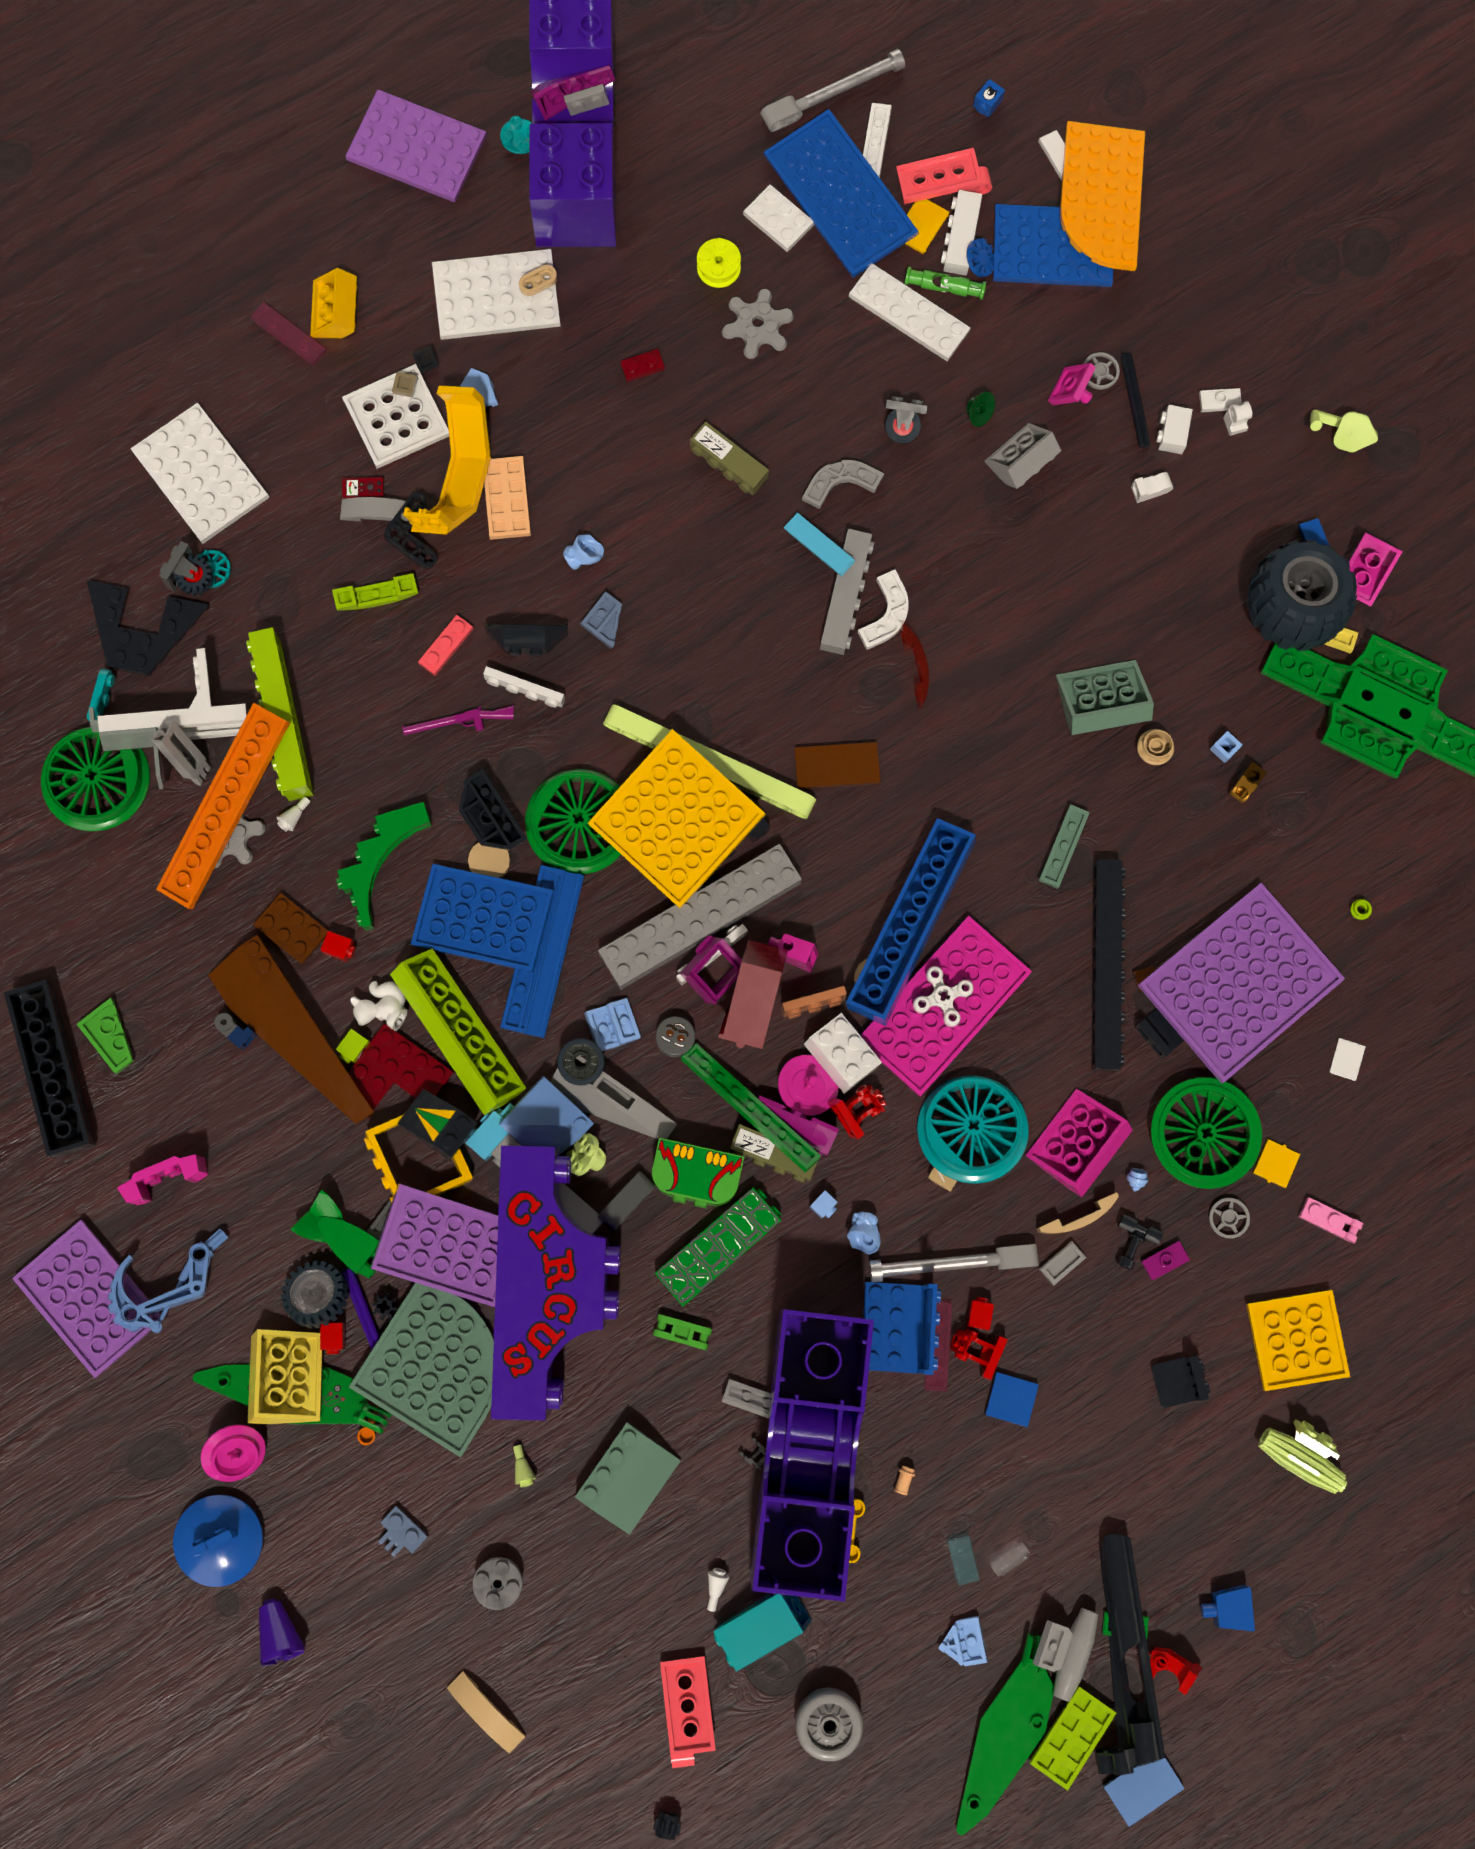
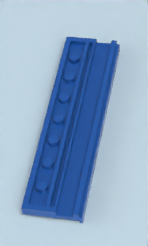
(534, 993)

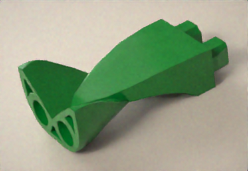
(346, 1240)

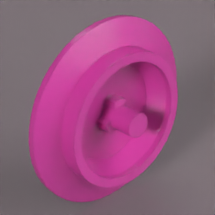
(806, 1086)
(232, 1453)

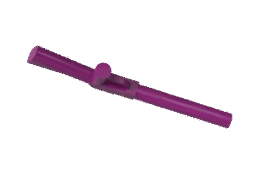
(476, 715)

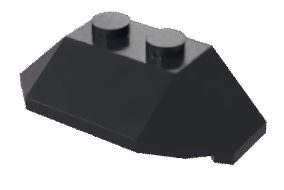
(526, 638)
(488, 814)

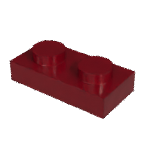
(642, 365)

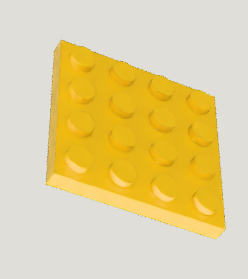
(1297, 1340)

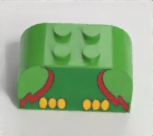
(696, 1173)

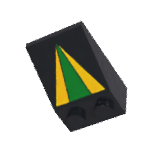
(437, 1124)

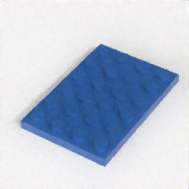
(1037, 250)
(482, 918)

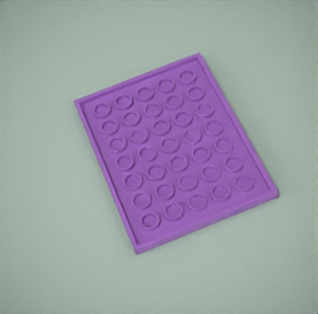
(1241, 982)

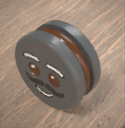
(675, 1036)

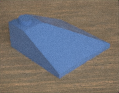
(546, 1118)

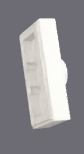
(1219, 399)

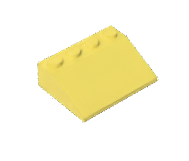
(284, 1377)

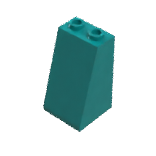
(761, 1628)

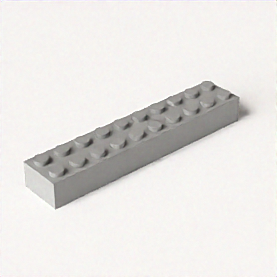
(702, 915)

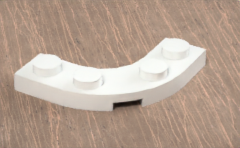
(895, 615)

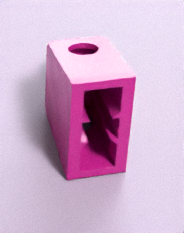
(802, 953)

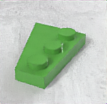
(108, 1036)

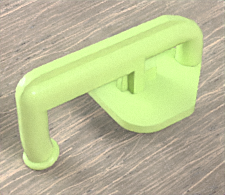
(1353, 430)

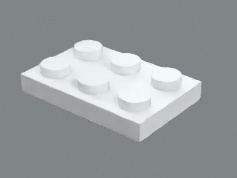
(778, 218)

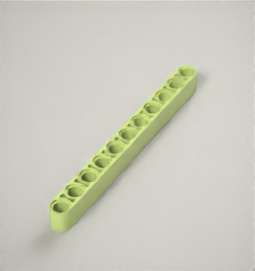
(739, 774)

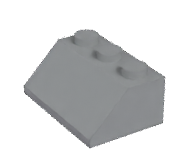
(1023, 455)

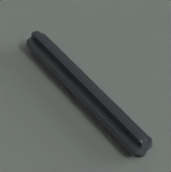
(1135, 400)

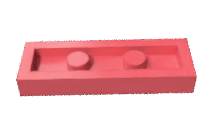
(445, 645)

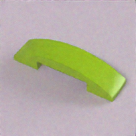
(375, 594)

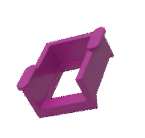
(705, 951)

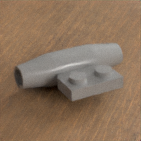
(1067, 1651)

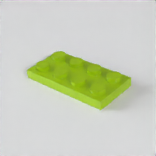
(1072, 1738)

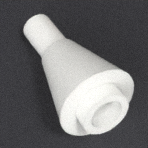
(289, 818)
(717, 1581)

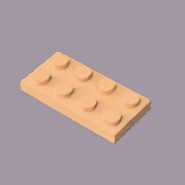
(507, 498)

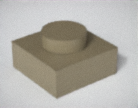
(404, 384)

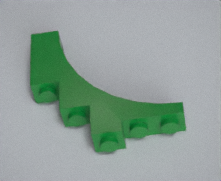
(360, 878)

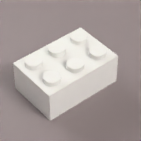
(842, 1053)

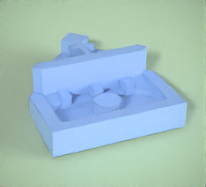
(482, 384)
(965, 1642)

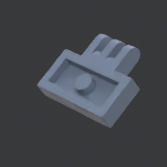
(401, 1532)

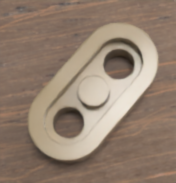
(536, 279)

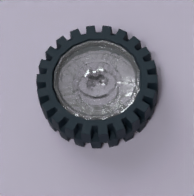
(314, 1294)

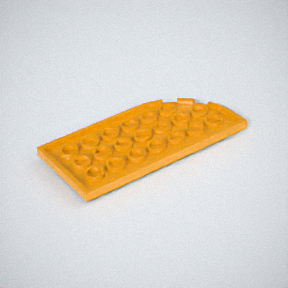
(1103, 192)

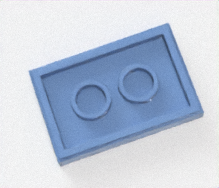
(1143, 1790)

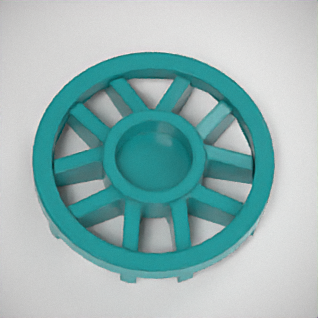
(216, 567)

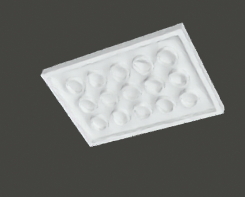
(485, 297)
(200, 473)

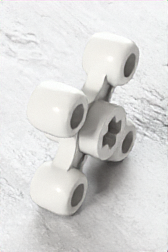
(951, 994)

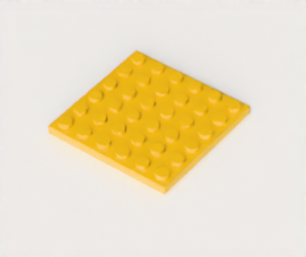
(676, 818)

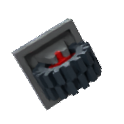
(186, 571)

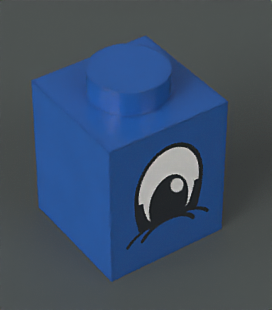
(988, 98)

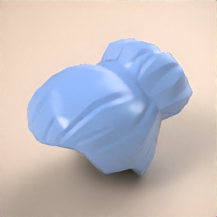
(583, 551)
(864, 1232)

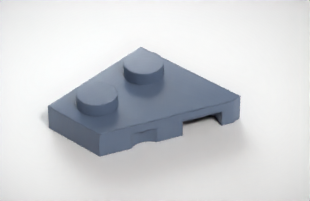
(604, 619)

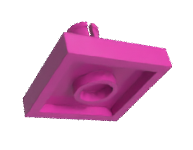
(1072, 385)

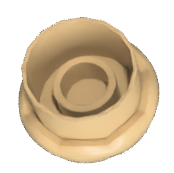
(1155, 747)

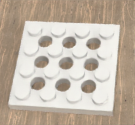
(391, 428)

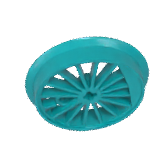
(944, 1158)

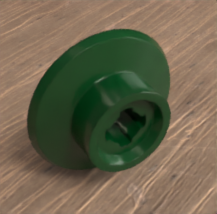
(981, 408)

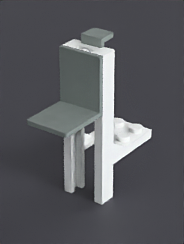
(197, 722)

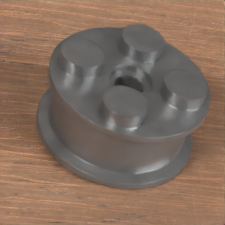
(491, 1595)

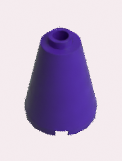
(277, 1634)

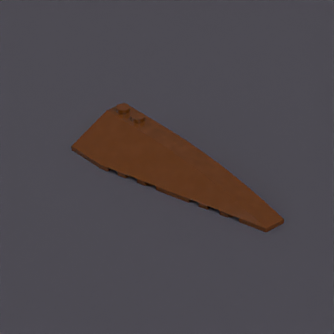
(271, 1007)

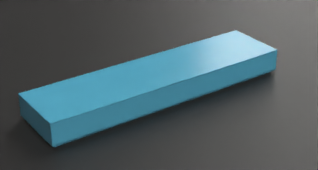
(819, 544)

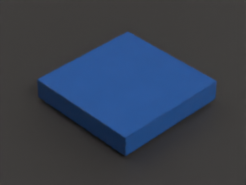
(1011, 1399)

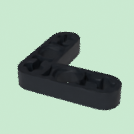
(402, 530)

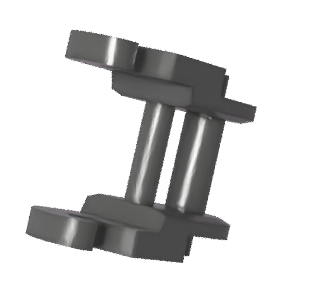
(751, 1460)

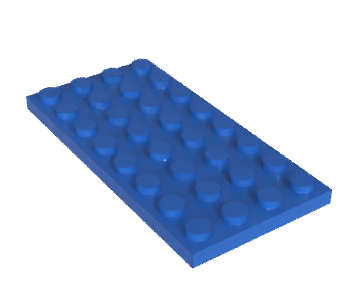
(841, 193)

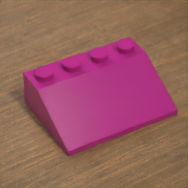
(1079, 1142)

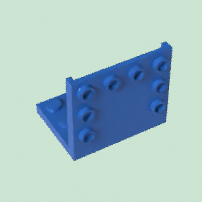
(903, 1326)

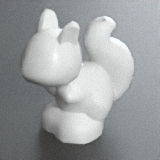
(388, 1008)

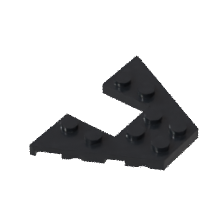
(137, 650)

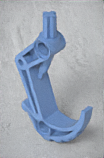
(196, 1288)

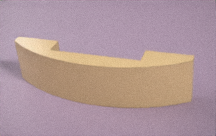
(1102, 1206)
(485, 1713)

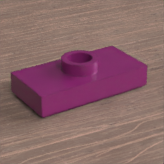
(1165, 1260)

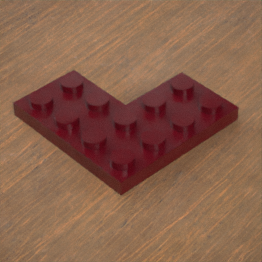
(398, 1061)

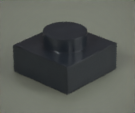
(425, 359)

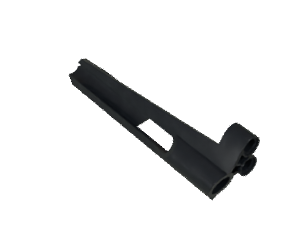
(1136, 1722)

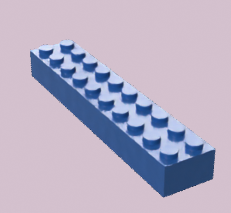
(911, 922)

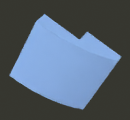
(612, 1025)

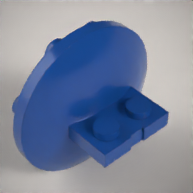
(218, 1540)

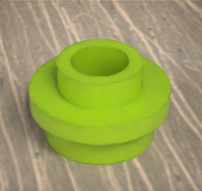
(1367, 909)

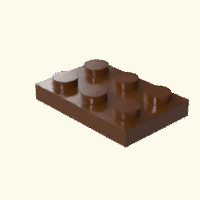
(291, 928)

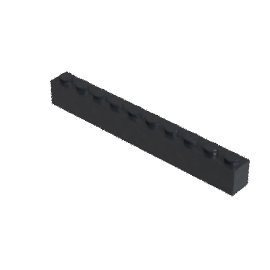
(1108, 965)

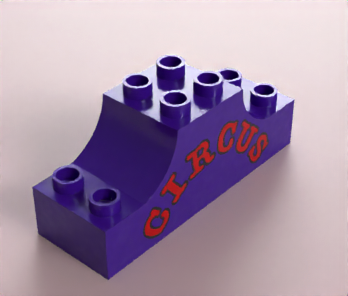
(546, 1283)

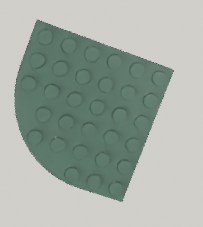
(432, 1368)

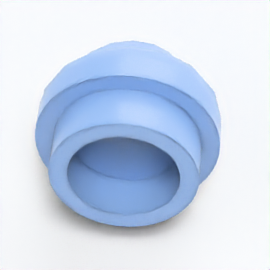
(1137, 1178)

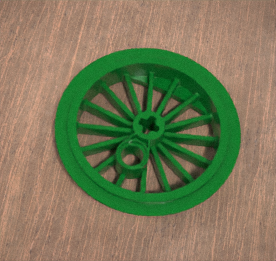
(136, 781)
(538, 805)
(1226, 1097)

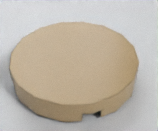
(489, 861)

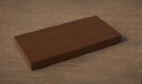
(837, 765)

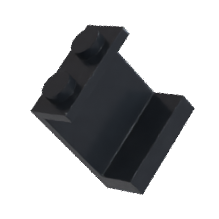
(1159, 1034)

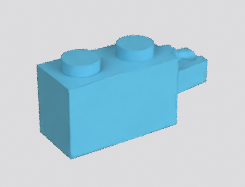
(489, 1134)

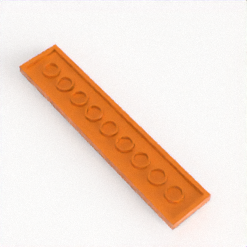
(223, 806)

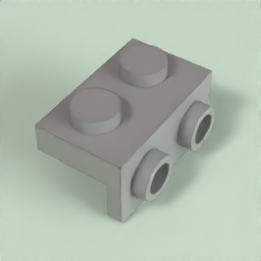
(586, 99)

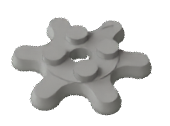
(753, 335)
(238, 841)

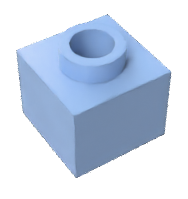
(1230, 743)
(824, 1205)

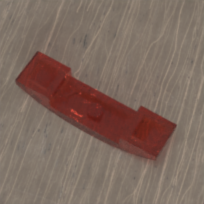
(911, 642)

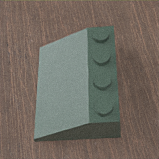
(1104, 697)
(627, 1478)

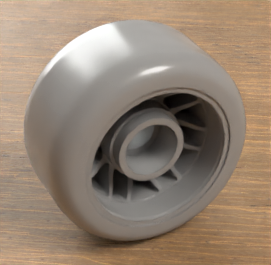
(820, 1707)

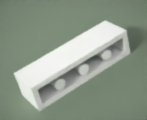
(962, 232)

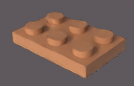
(813, 1002)

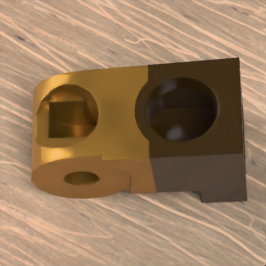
(1248, 782)

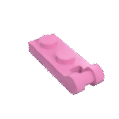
(1330, 1220)

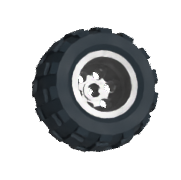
(1286, 610)

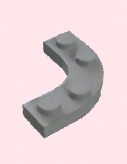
(837, 473)

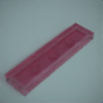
(288, 334)
(939, 1379)

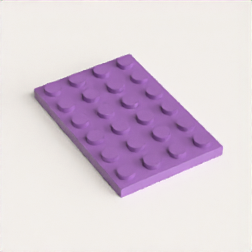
(416, 145)
(440, 1245)
(71, 1292)

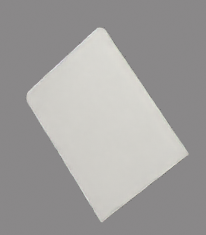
(1347, 1059)

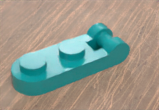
(100, 695)

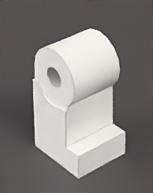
(1237, 418)
(1151, 487)

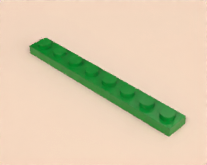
(751, 1108)

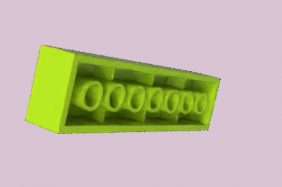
(277, 698)
(458, 1031)

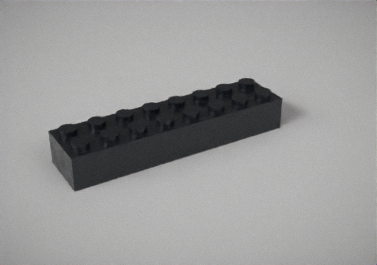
(49, 1069)

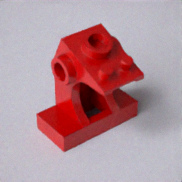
(872, 1101)
(989, 1354)
(1182, 1668)

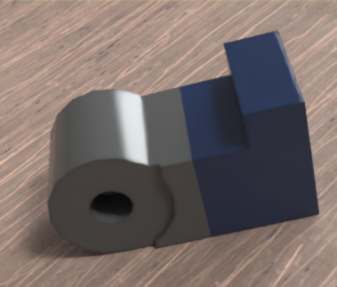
(228, 1027)

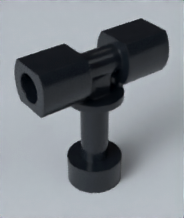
(1138, 1234)

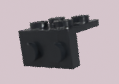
(1180, 1381)

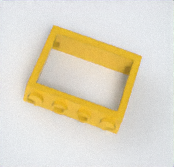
(388, 1180)

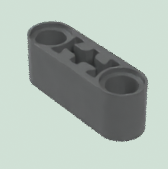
(627, 1201)

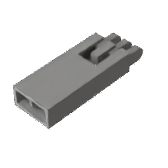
(172, 742)

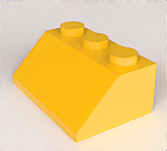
(333, 305)

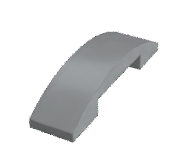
(372, 508)

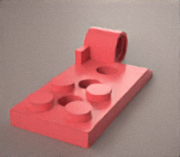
(973, 178)
(681, 1746)

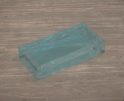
(963, 1560)

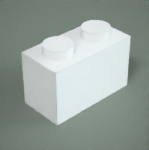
(1174, 429)

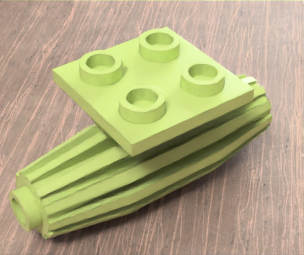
(1305, 1455)

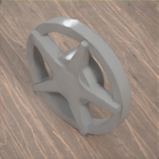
(1102, 370)
(1229, 1218)

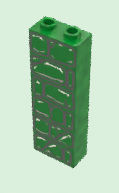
(718, 1246)

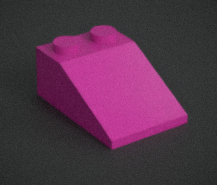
(1372, 566)

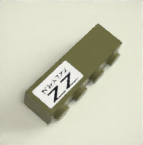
(729, 459)
(762, 1151)

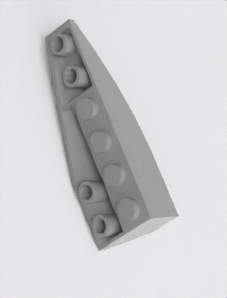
(615, 1103)

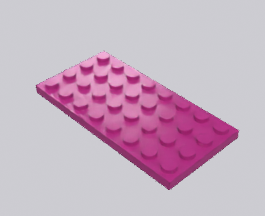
(921, 1045)

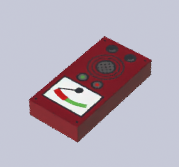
(363, 487)

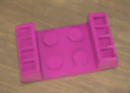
(136, 1191)

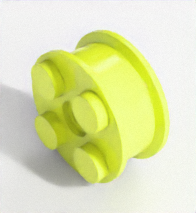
(718, 263)

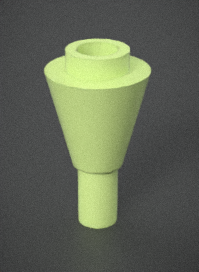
(523, 1471)

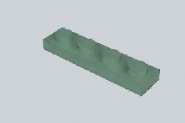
(1064, 846)

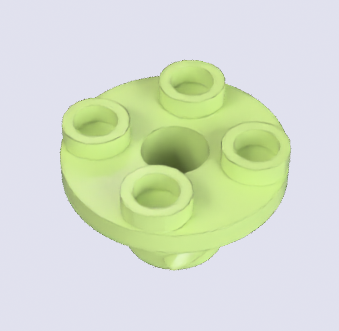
(586, 1155)

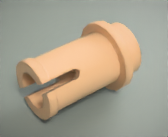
(904, 1480)

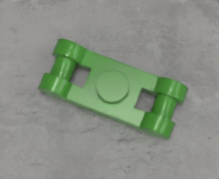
(682, 1332)

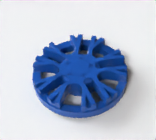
(980, 257)

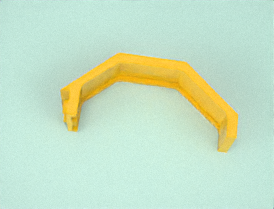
(466, 467)

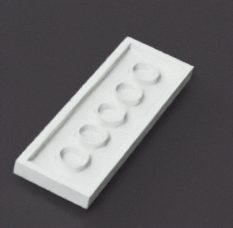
(909, 312)

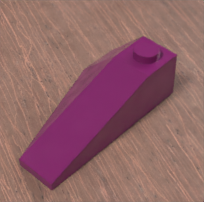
(550, 94)
(813, 1131)

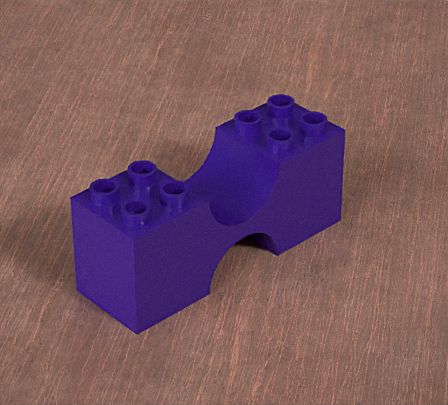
(572, 154)
(811, 1455)

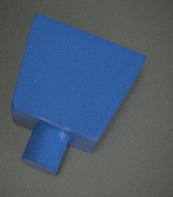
(1231, 1608)

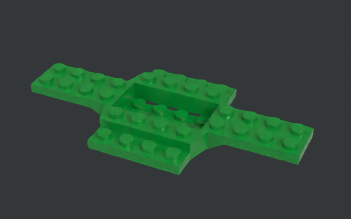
(1396, 682)

